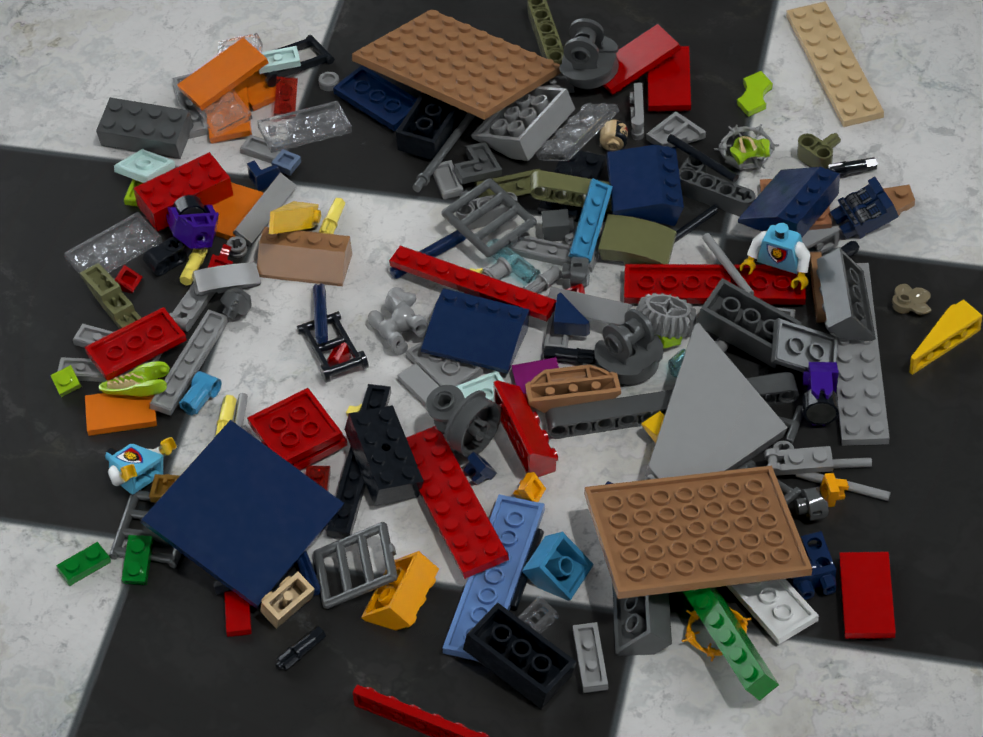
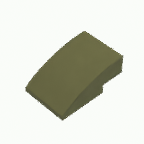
(636, 241)

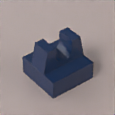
(481, 466)

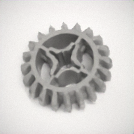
(668, 315)

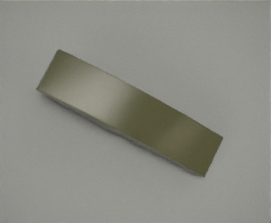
(109, 295)

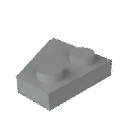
(679, 127)

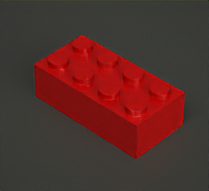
(198, 177)

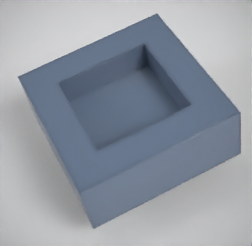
(287, 162)

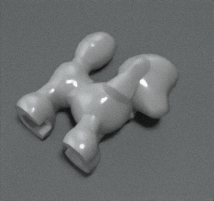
(402, 319)

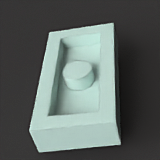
(281, 59)

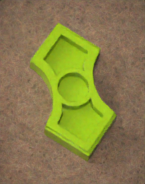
(756, 87)

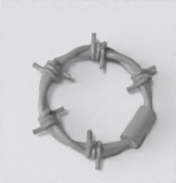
(736, 131)

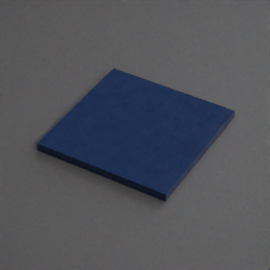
(242, 513)

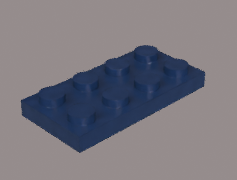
(375, 97)

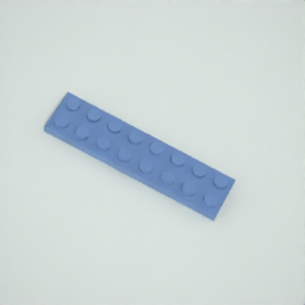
(516, 526)

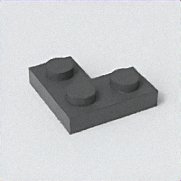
(481, 164)

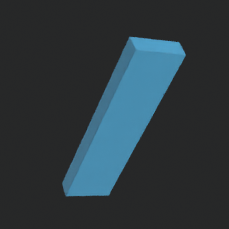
(590, 220)

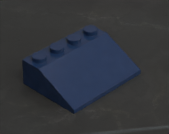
(646, 183)
(794, 199)
(476, 330)

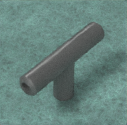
(793, 424)

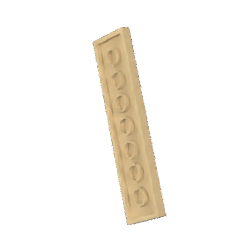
(834, 64)

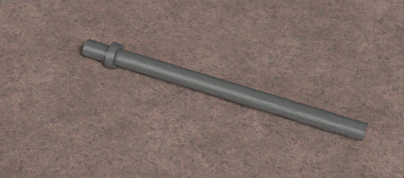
(424, 178)

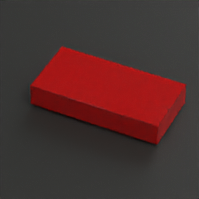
(237, 615)

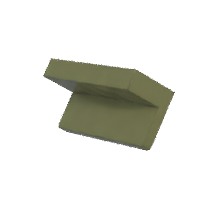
(515, 183)

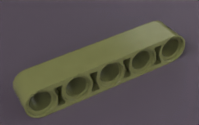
(545, 30)
(561, 188)

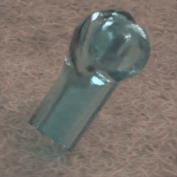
(675, 363)

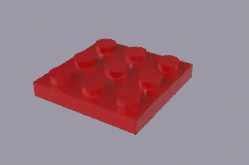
(295, 426)

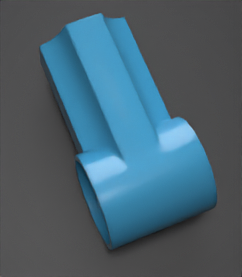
(202, 388)

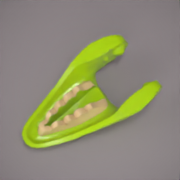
(747, 147)
(139, 381)

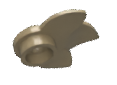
(911, 299)

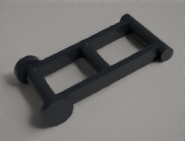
(310, 41)
(359, 358)

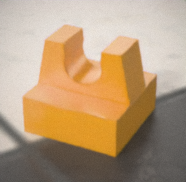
(530, 488)
(833, 489)

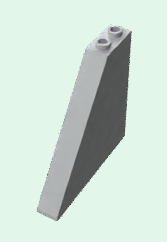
(712, 416)

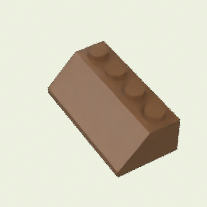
(304, 257)

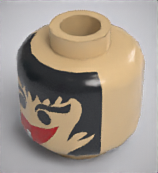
(614, 135)

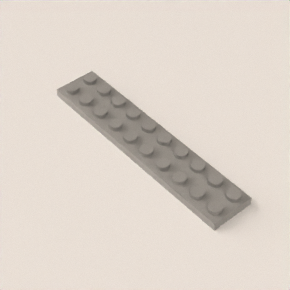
(861, 387)

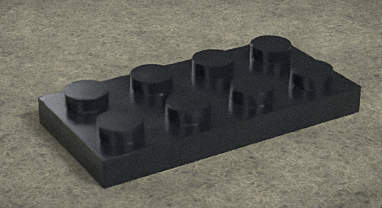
(581, 165)

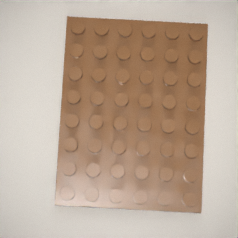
(457, 63)
(696, 532)

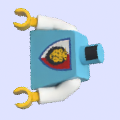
(781, 250)
(136, 466)

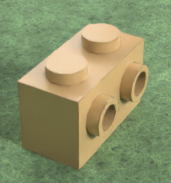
(287, 599)

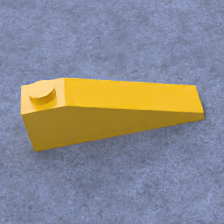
(294, 217)
(953, 328)

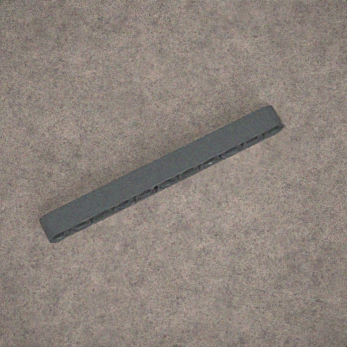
(635, 409)

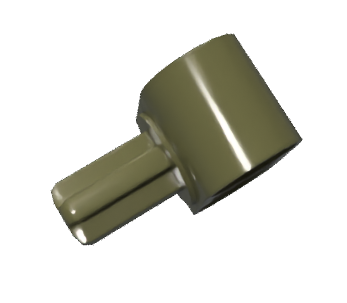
(815, 151)

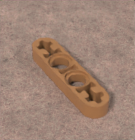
(817, 297)

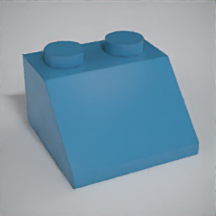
(558, 566)

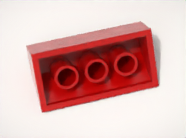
(524, 430)

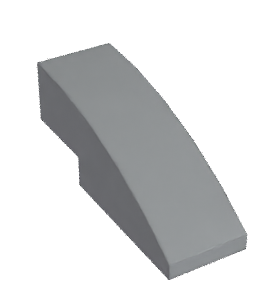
(225, 277)

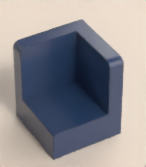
(262, 178)

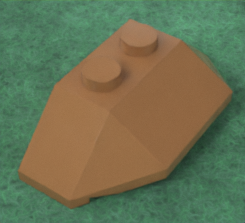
(571, 386)

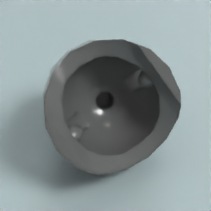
(577, 271)
(233, 309)
(810, 503)

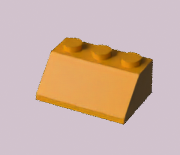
(399, 601)

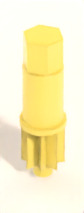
(331, 221)
(196, 258)
(226, 412)

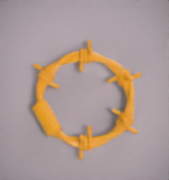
(710, 651)

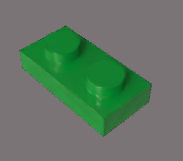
(137, 559)
(83, 563)

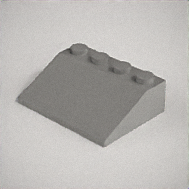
(526, 123)

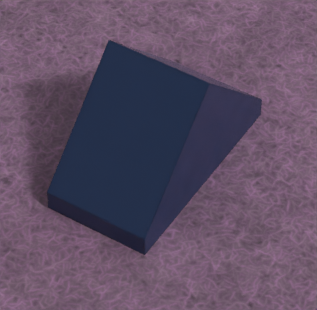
(568, 319)

